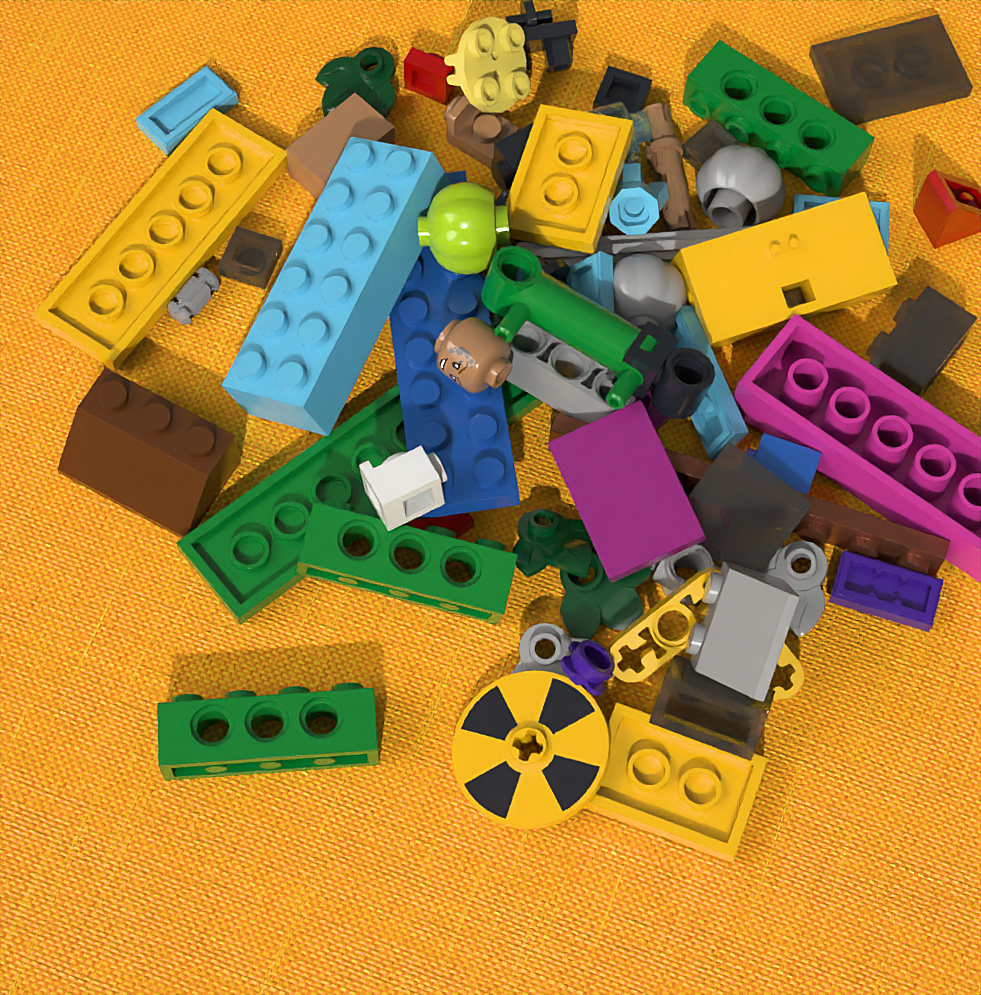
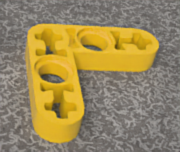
(651, 661)

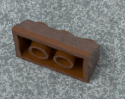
(148, 454)

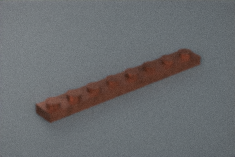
(824, 520)

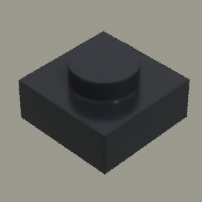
(623, 87)

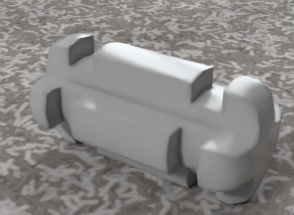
(193, 296)

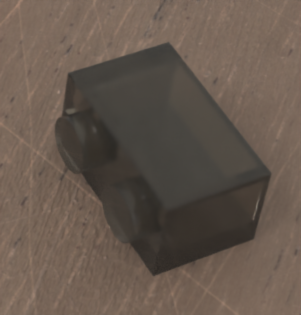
(922, 341)
(709, 710)

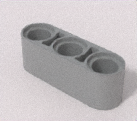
(540, 372)

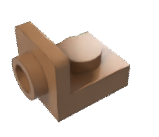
(475, 130)

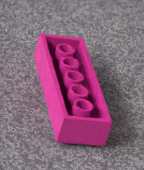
(872, 436)

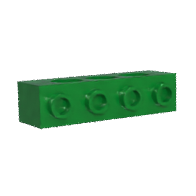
(799, 119)
(377, 572)
(242, 752)

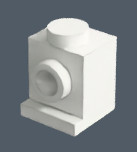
(404, 486)

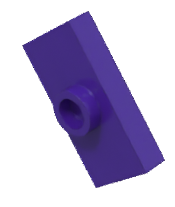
(886, 591)

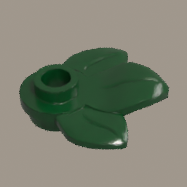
(349, 76)
(553, 541)
(600, 601)

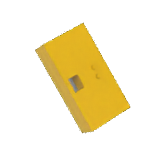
(786, 268)

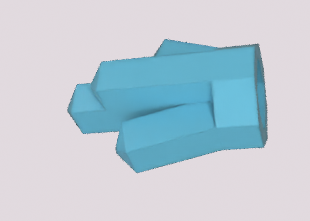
(634, 203)

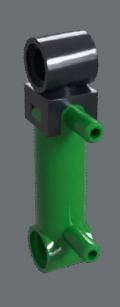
(637, 356)

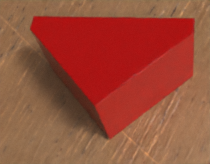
(948, 208)

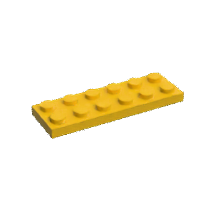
(162, 239)

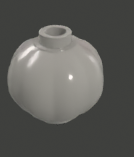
(735, 182)
(648, 291)

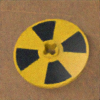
(550, 783)

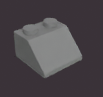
(742, 628)

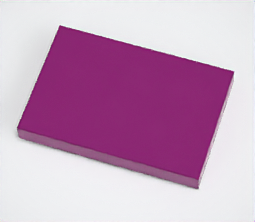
(626, 491)

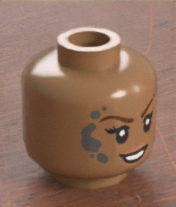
(473, 355)

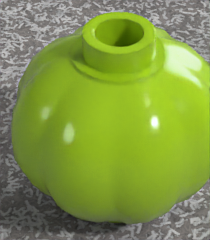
(464, 227)

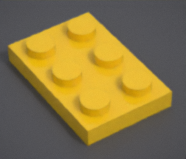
(568, 178)
(677, 785)

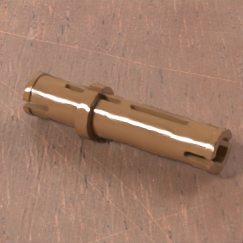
(665, 156)

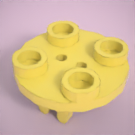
(491, 64)

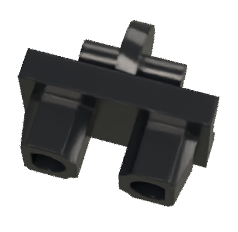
(551, 38)

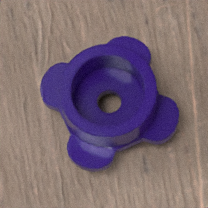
(588, 665)

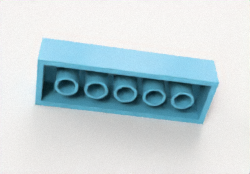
(336, 287)

